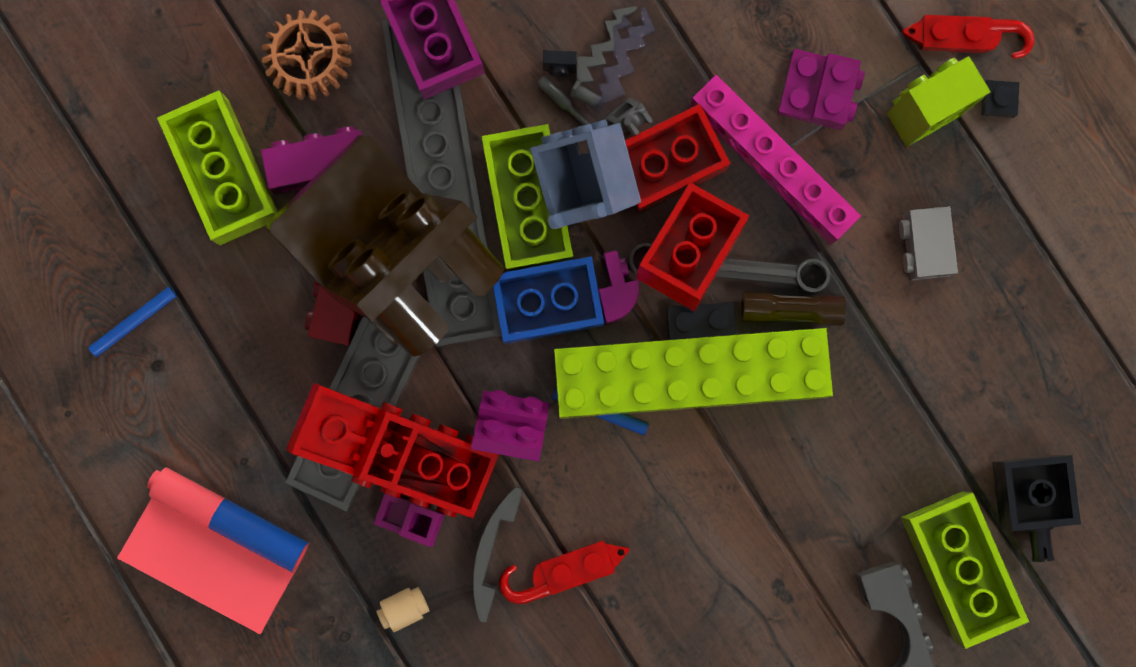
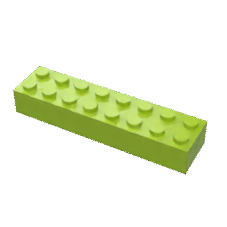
(693, 373)

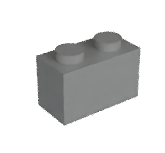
(928, 243)

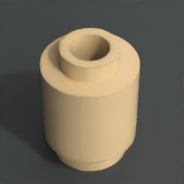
(402, 609)

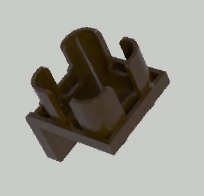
(372, 233)

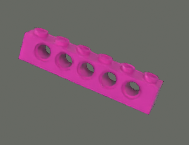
(775, 161)

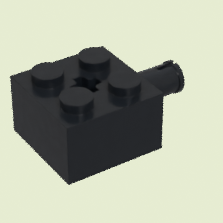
(1051, 508)

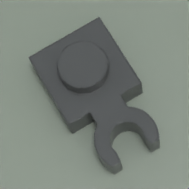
(629, 115)

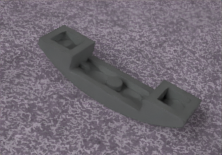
(485, 592)

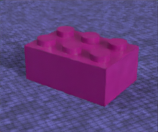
(434, 43)

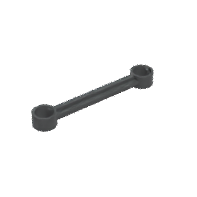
(758, 271)

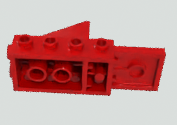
(392, 451)

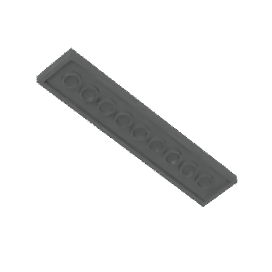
(442, 165)

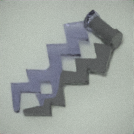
(617, 46)

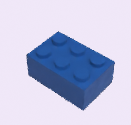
(548, 300)

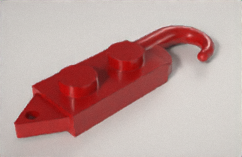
(967, 34)
(565, 571)

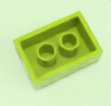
(937, 100)

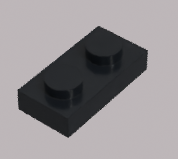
(706, 321)

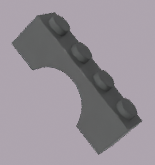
(887, 590)

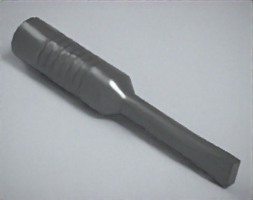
(560, 98)

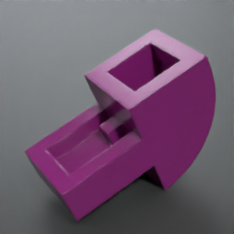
(620, 297)
(409, 520)

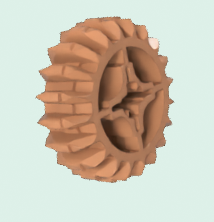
(280, 56)

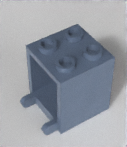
(585, 184)

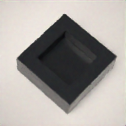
(559, 62)
(1002, 99)

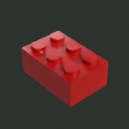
(673, 156)
(692, 246)

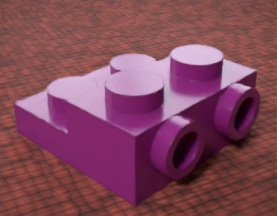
(821, 89)
(510, 425)

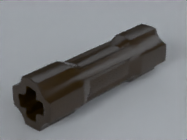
(803, 309)

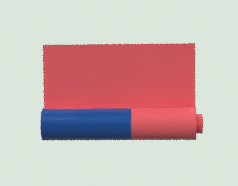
(213, 550)

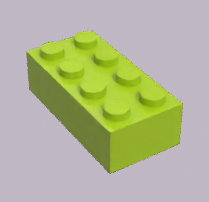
(218, 167)
(520, 202)
(964, 569)

